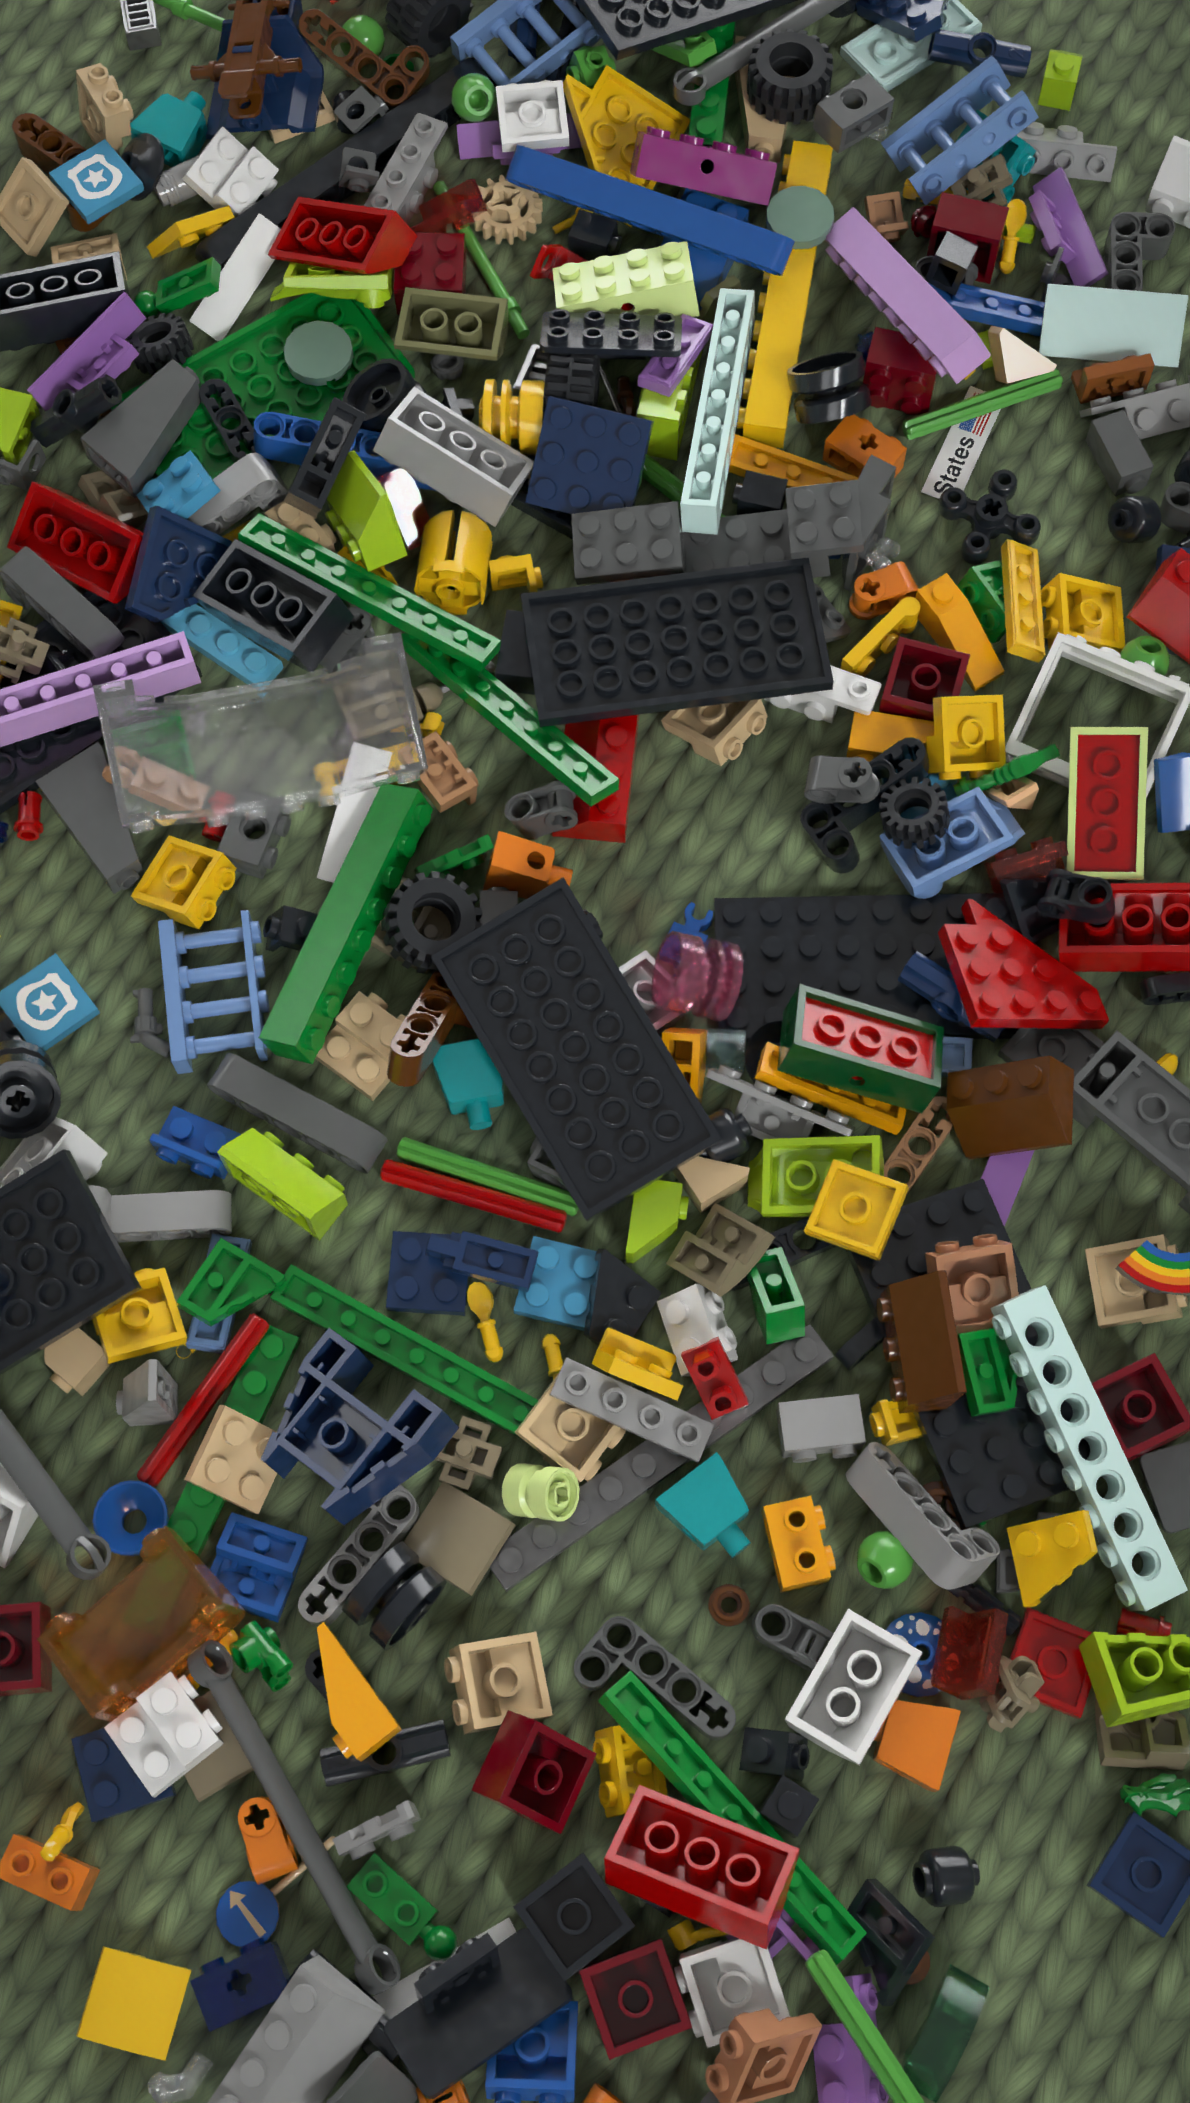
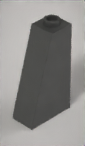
(144, 427)
(92, 817)

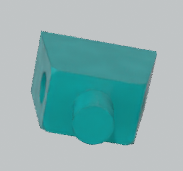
(176, 124)
(469, 1081)
(707, 1507)

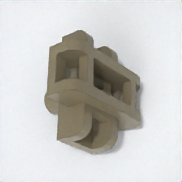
(978, 182)
(18, 648)
(461, 1452)
(1013, 1694)

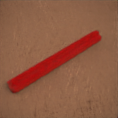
(473, 1195)
(203, 1400)

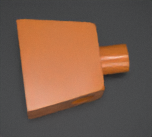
(523, 866)
(917, 1742)

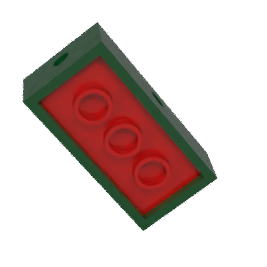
(861, 1049)

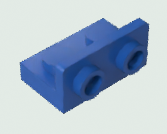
(193, 1142)

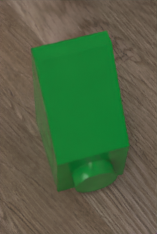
(776, 1298)

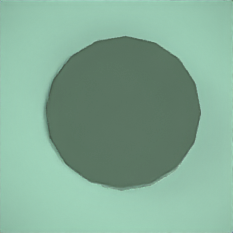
(801, 215)
(318, 353)

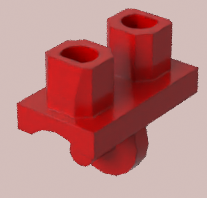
(715, 1378)

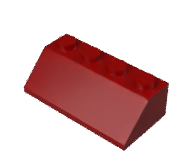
(343, 237)
(78, 541)
(1165, 605)
(614, 746)
(1143, 936)
(701, 1866)

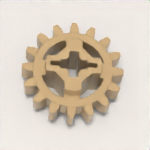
(507, 211)

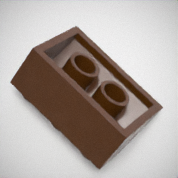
(1012, 1106)
(921, 1343)

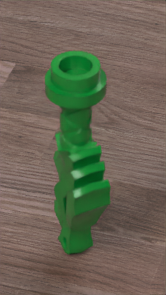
(1012, 770)
(1159, 1793)

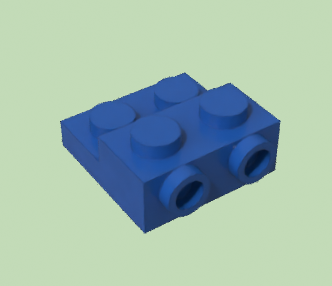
(539, 2063)

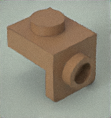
(886, 215)

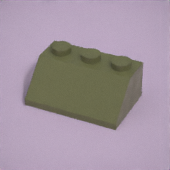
(452, 324)

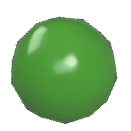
(366, 31)
(474, 97)
(1148, 650)
(883, 1560)

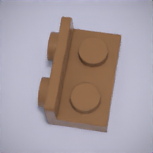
(446, 779)

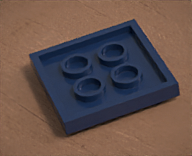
(588, 458)

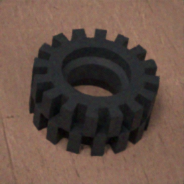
(160, 342)
(910, 796)

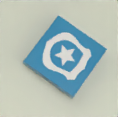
(96, 181)
(47, 1004)

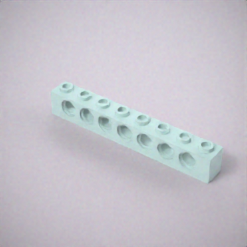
(718, 412)
(1159, 1576)

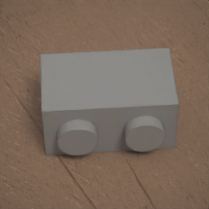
(820, 1427)

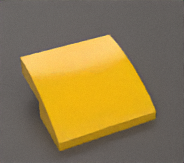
(133, 2003)

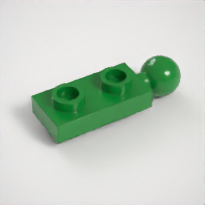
(181, 289)
(402, 1908)

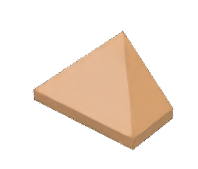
(1015, 793)

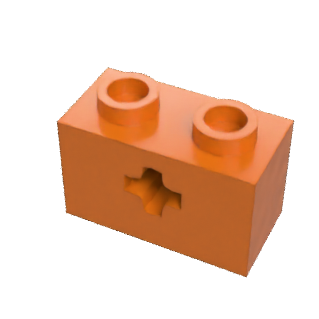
(856, 441)
(60, 1881)

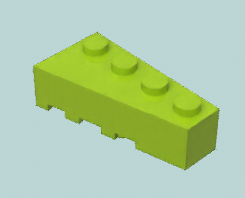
(668, 414)
(1138, 1674)

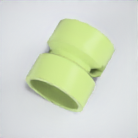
(540, 1492)

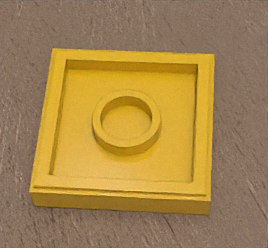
(856, 1209)

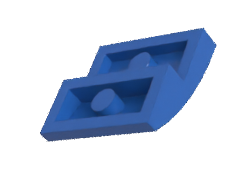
(1172, 792)
(258, 1564)

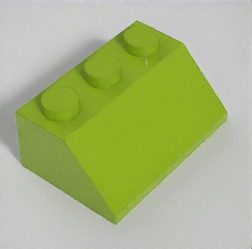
(364, 516)
(284, 1181)

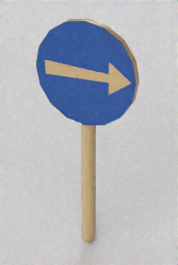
(251, 1909)

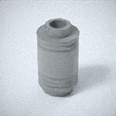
(172, 188)

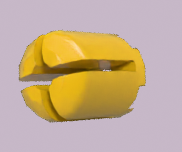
(465, 571)

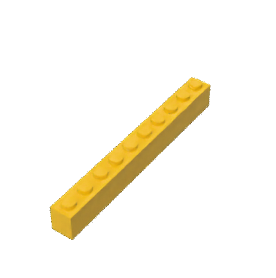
(783, 314)

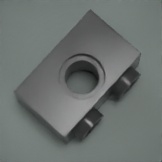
(853, 113)
(254, 855)

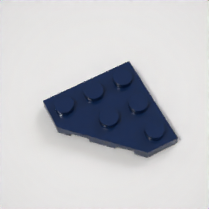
(905, 17)
(171, 564)

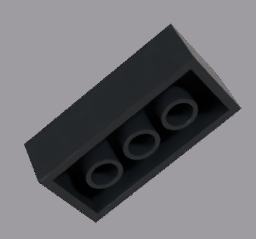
(57, 299)
(274, 605)

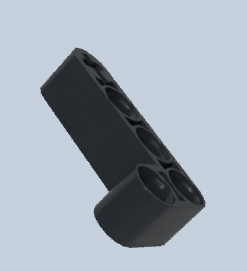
(844, 819)

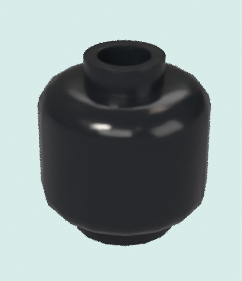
(1134, 519)
(733, 1133)
(945, 1876)

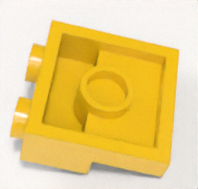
(1084, 609)
(966, 736)
(185, 881)
(142, 1321)

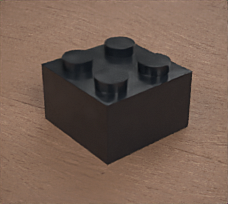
(573, 1916)

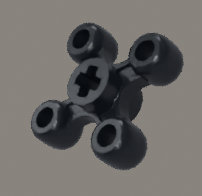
(989, 516)

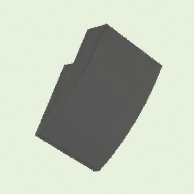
(875, 494)

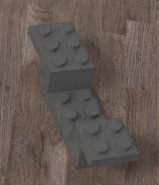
(651, 543)
(1122, 1090)

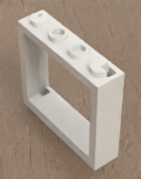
(1111, 664)

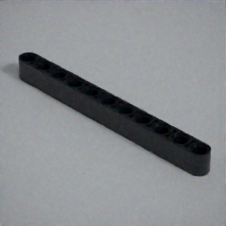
(322, 178)

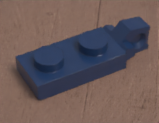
(485, 1259)

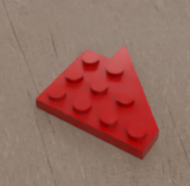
(1012, 980)

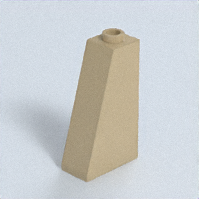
(758, 131)

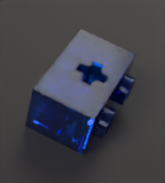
(215, 1991)

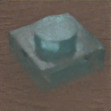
(725, 1048)

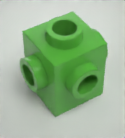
(588, 64)

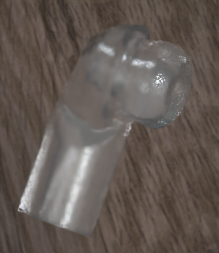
(879, 553)
(180, 2086)

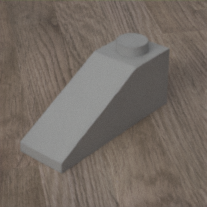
(148, 1396)

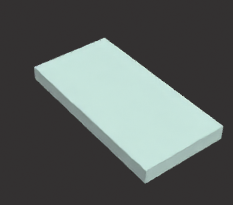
(895, 58)
(1112, 324)

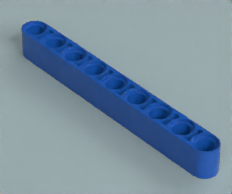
(650, 210)

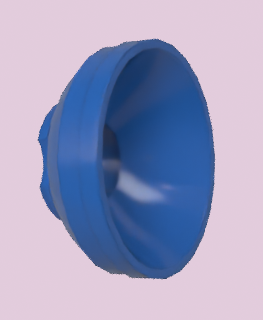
(120, 1501)

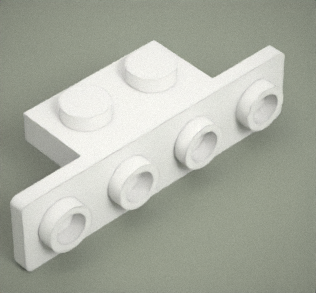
(848, 691)

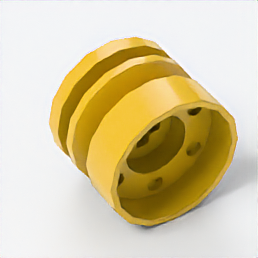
(513, 416)

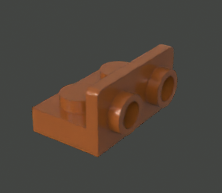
(1112, 377)

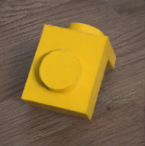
(514, 572)
(891, 1425)

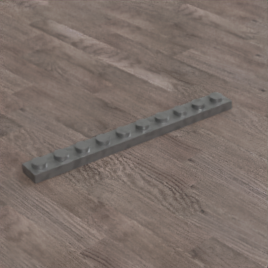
(652, 1463)

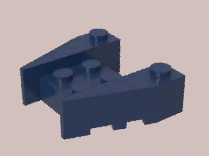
(348, 1440)

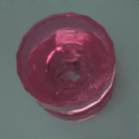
(697, 976)

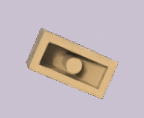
(75, 1361)

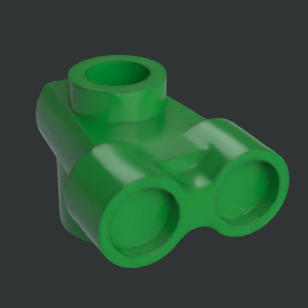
(261, 1650)

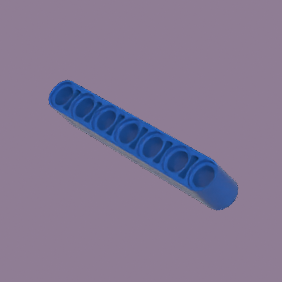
(291, 430)

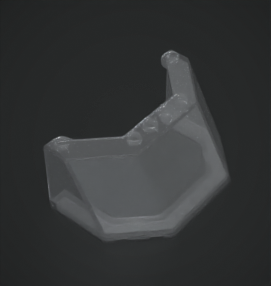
(278, 737)

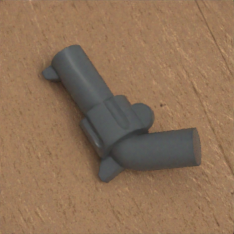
(146, 1024)

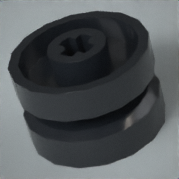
(829, 387)
(379, 391)
(27, 1089)
(394, 1595)

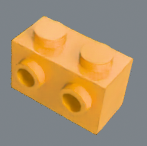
(797, 1543)

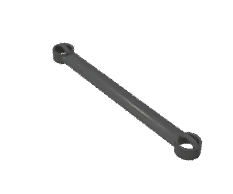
(738, 55)
(50, 1503)
(294, 1818)

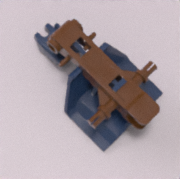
(263, 71)

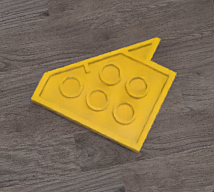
(610, 120)

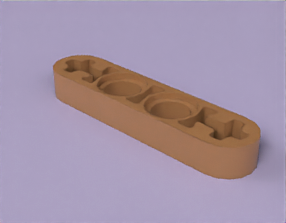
(914, 1163)

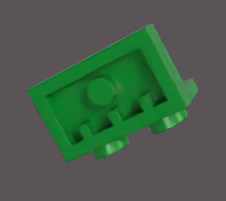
(985, 593)

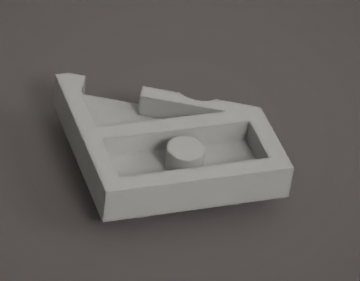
(394, 1823)

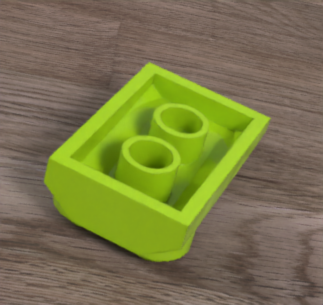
(334, 283)
(792, 1170)

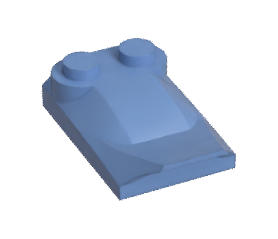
(974, 834)

